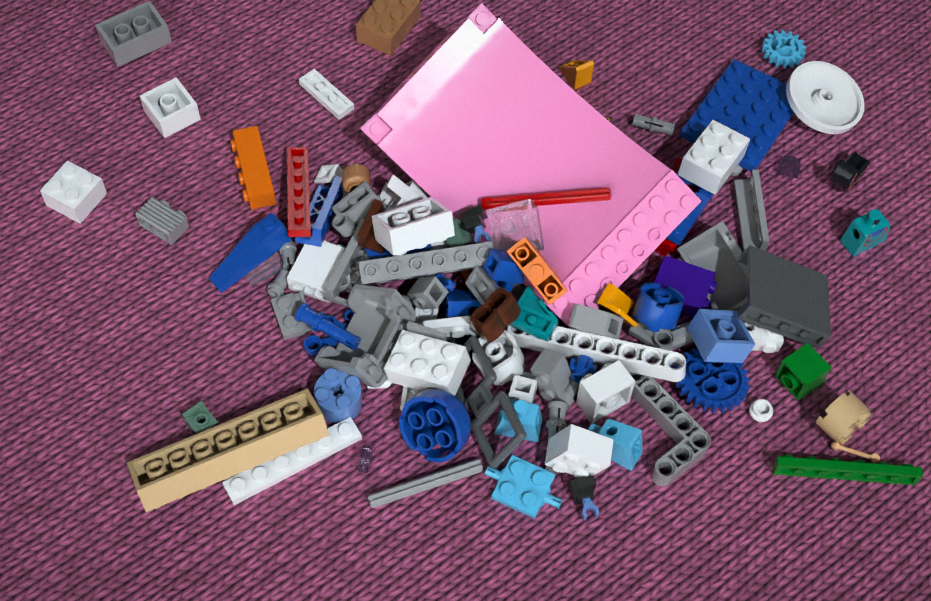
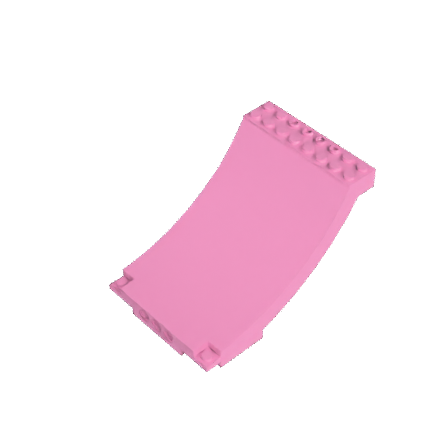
(499, 123)

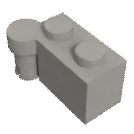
(554, 377)

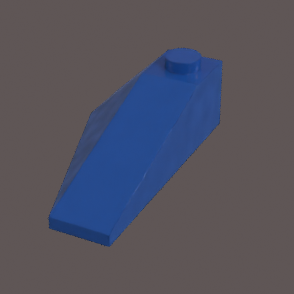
(251, 250)

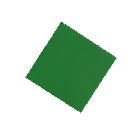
(803, 371)

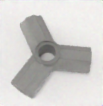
(672, 337)

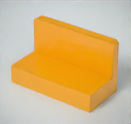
(617, 303)

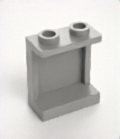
(482, 285)

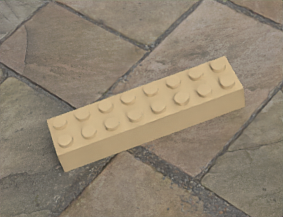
(227, 449)

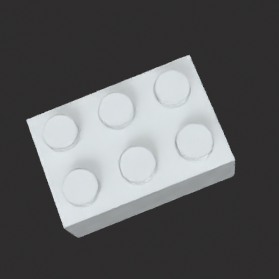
(713, 157)
(413, 226)
(427, 363)

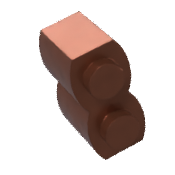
(495, 314)

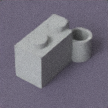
(353, 208)

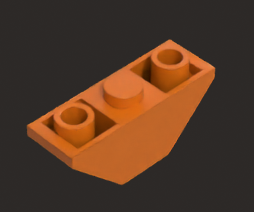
(537, 270)

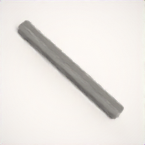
(425, 483)

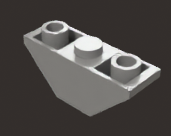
(595, 321)

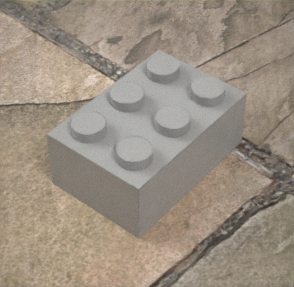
(133, 33)

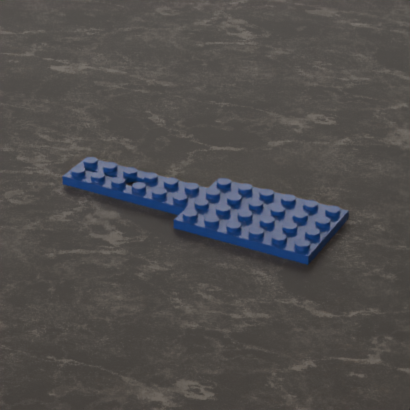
(747, 104)

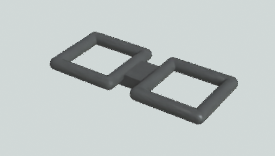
(485, 404)

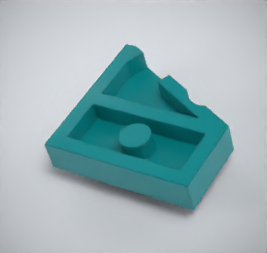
(535, 316)

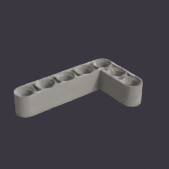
(669, 423)

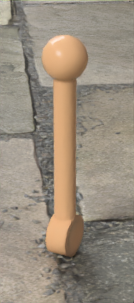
(874, 458)

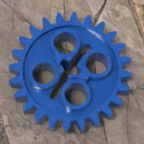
(723, 380)

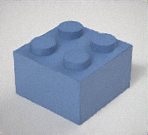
(721, 336)

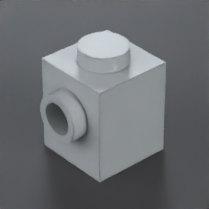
(427, 293)

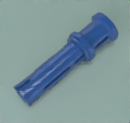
(319, 322)

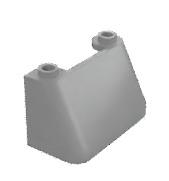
(719, 253)
(378, 321)

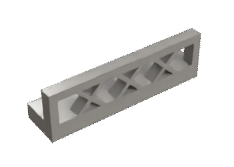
(751, 212)
(343, 269)

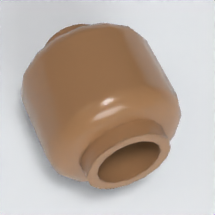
(354, 176)

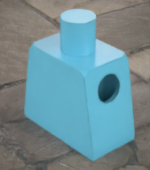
(529, 416)
(626, 443)

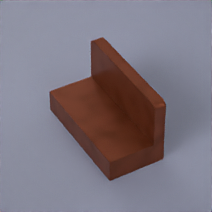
(366, 234)

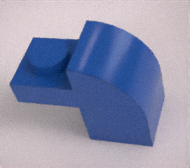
(503, 269)

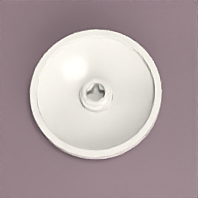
(825, 97)

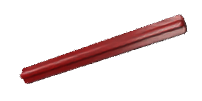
(550, 198)

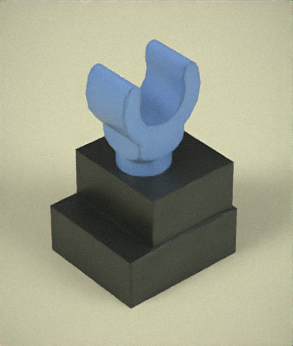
(474, 222)
(582, 493)

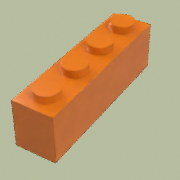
(254, 168)

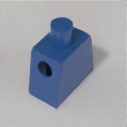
(459, 304)

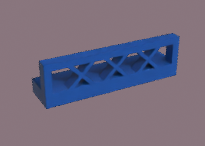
(325, 215)

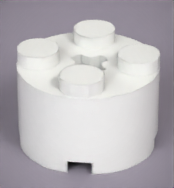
(503, 356)

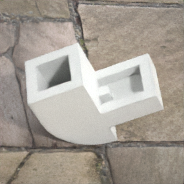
(523, 387)

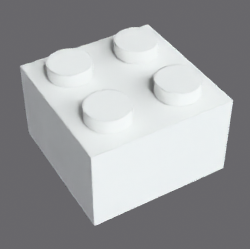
(170, 107)
(73, 192)
(605, 391)
(578, 452)

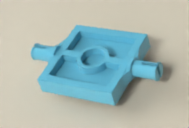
(523, 486)

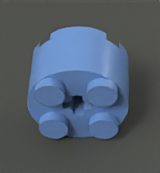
(338, 395)

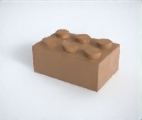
(387, 24)

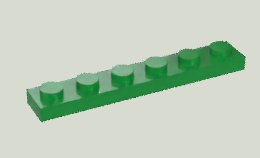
(842, 470)

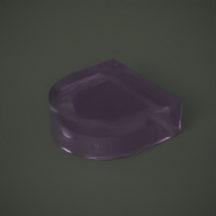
(789, 167)
(365, 458)

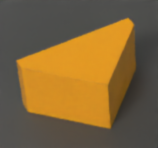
(578, 72)

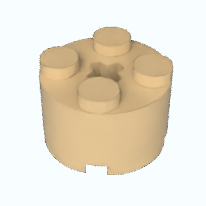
(843, 417)

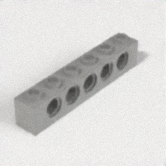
(424, 263)

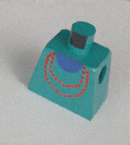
(872, 231)

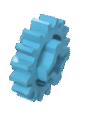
(783, 49)

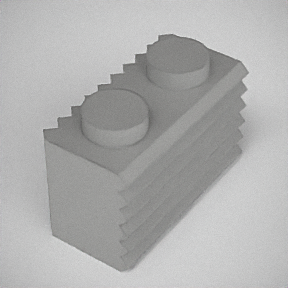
(162, 220)

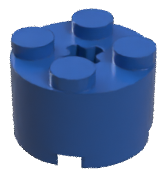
(658, 307)

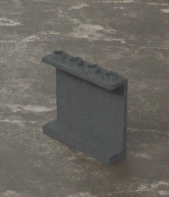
(786, 298)

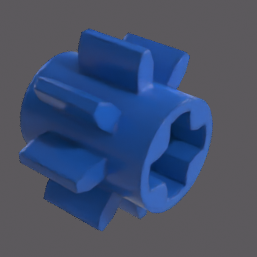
(581, 367)

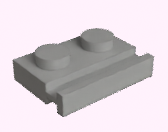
(285, 309)

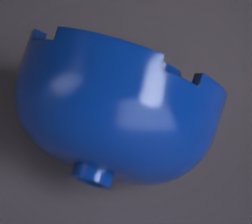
(435, 419)

